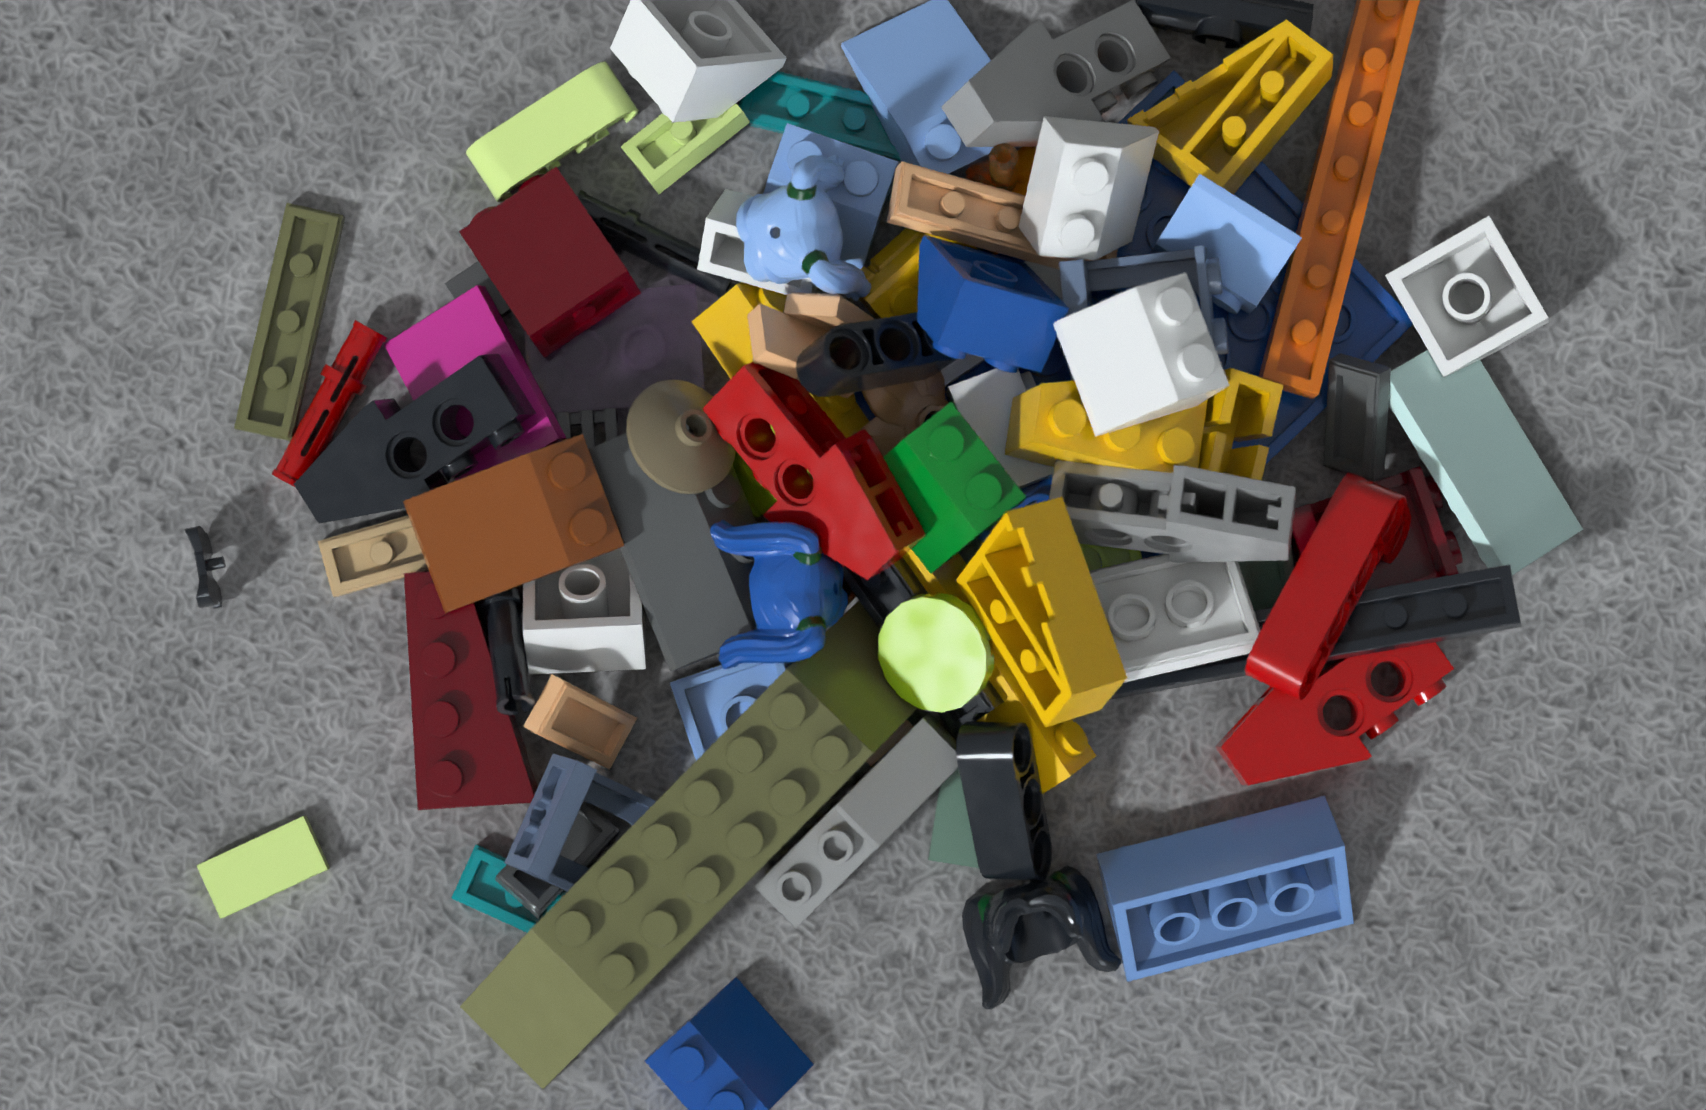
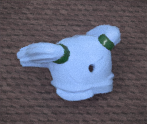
(809, 231)

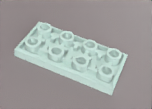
(1481, 461)

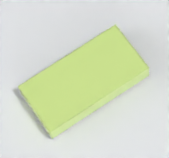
(263, 867)

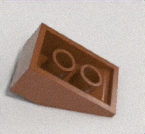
(513, 523)

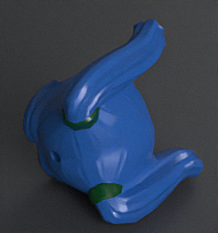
(792, 592)

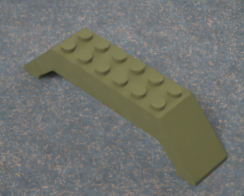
(691, 852)

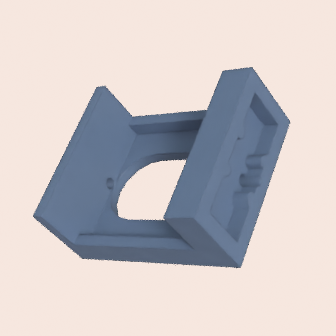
(1204, 274)
(553, 812)

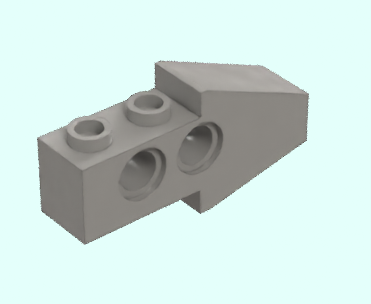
(1057, 78)
(1179, 513)
(860, 821)

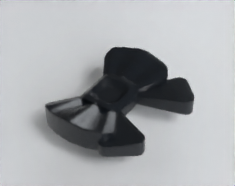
(208, 590)

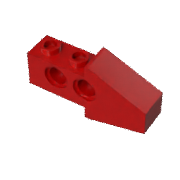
(853, 493)
(1290, 735)

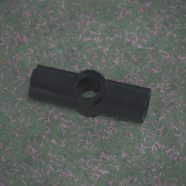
(1226, 20)

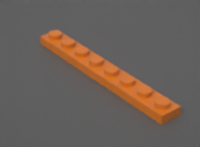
(1338, 195)

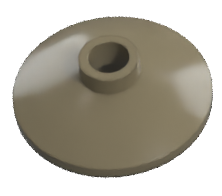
(666, 447)

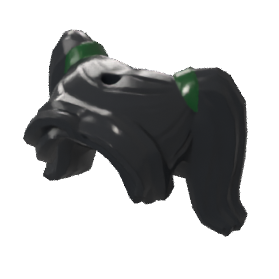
(1032, 923)

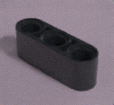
(860, 356)
(1004, 800)

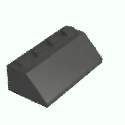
(684, 581)

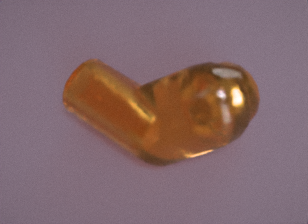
(999, 170)

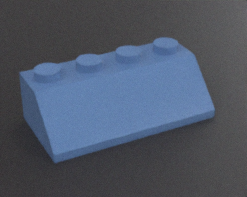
(1227, 888)

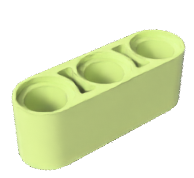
(551, 128)

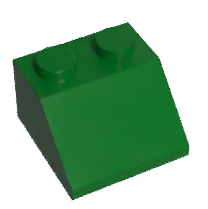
(950, 485)

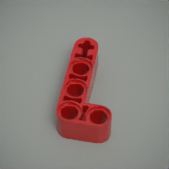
(1350, 539)

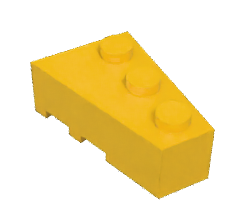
(1238, 109)
(1053, 425)
(1045, 612)

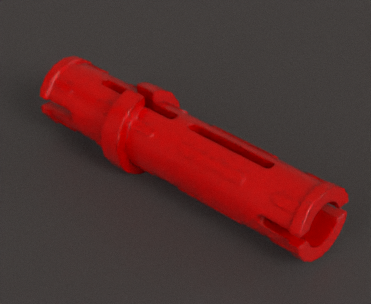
(360, 342)

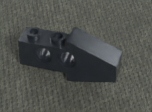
(370, 460)

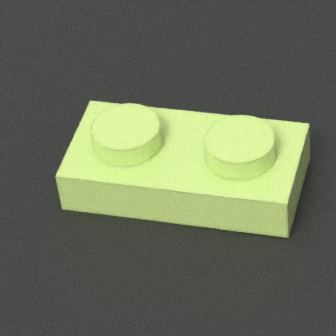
(669, 149)

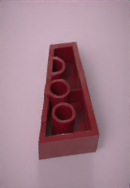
(461, 742)

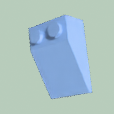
(910, 72)

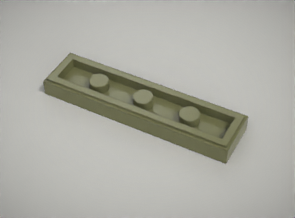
(289, 322)

